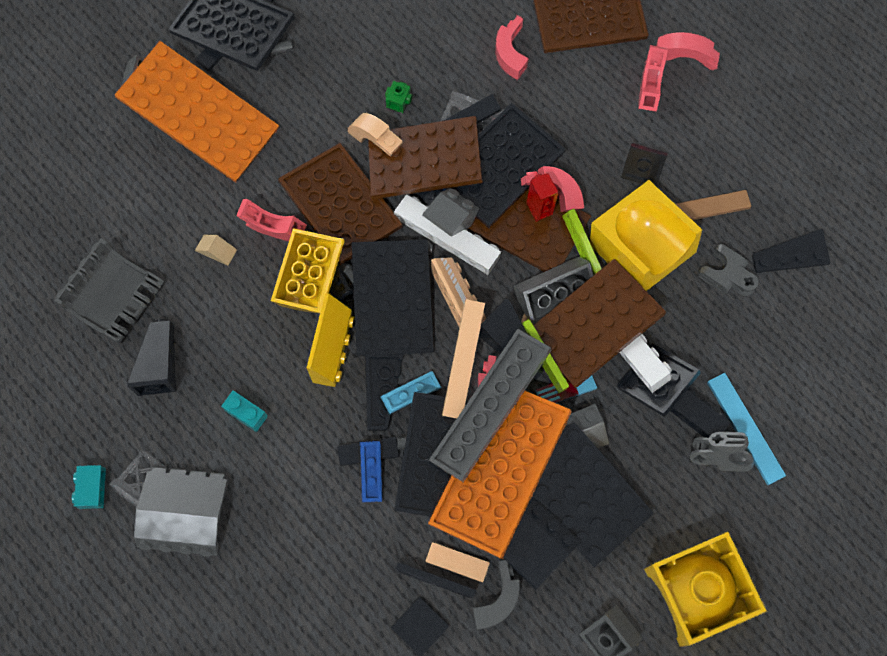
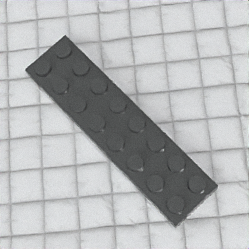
(490, 405)

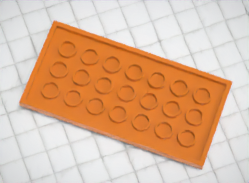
(197, 111)
(500, 485)

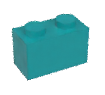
(244, 411)
(89, 487)

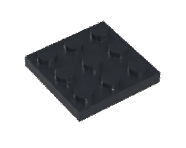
(669, 394)

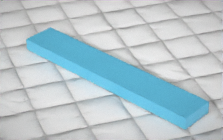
(743, 422)

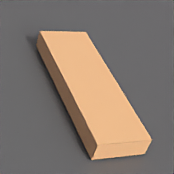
(457, 562)

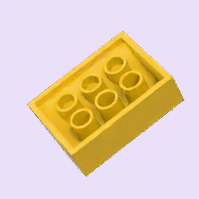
(307, 271)
(329, 342)

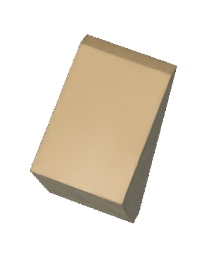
(216, 248)

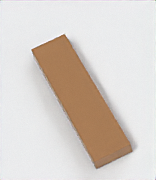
(716, 205)

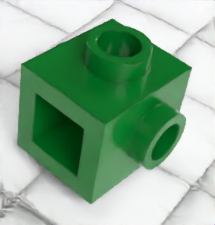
(398, 96)

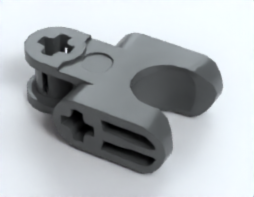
(732, 276)
(724, 451)

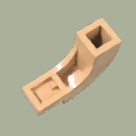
(375, 130)

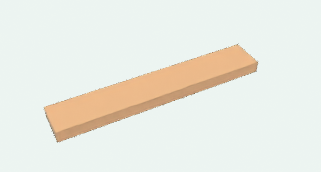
(463, 358)

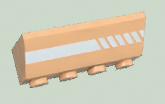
(452, 285)

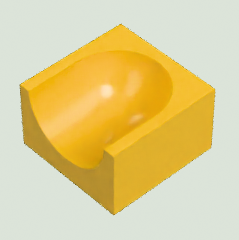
(645, 235)
(706, 589)

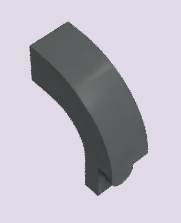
(495, 613)

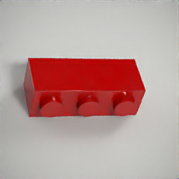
(541, 196)

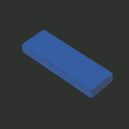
(371, 471)

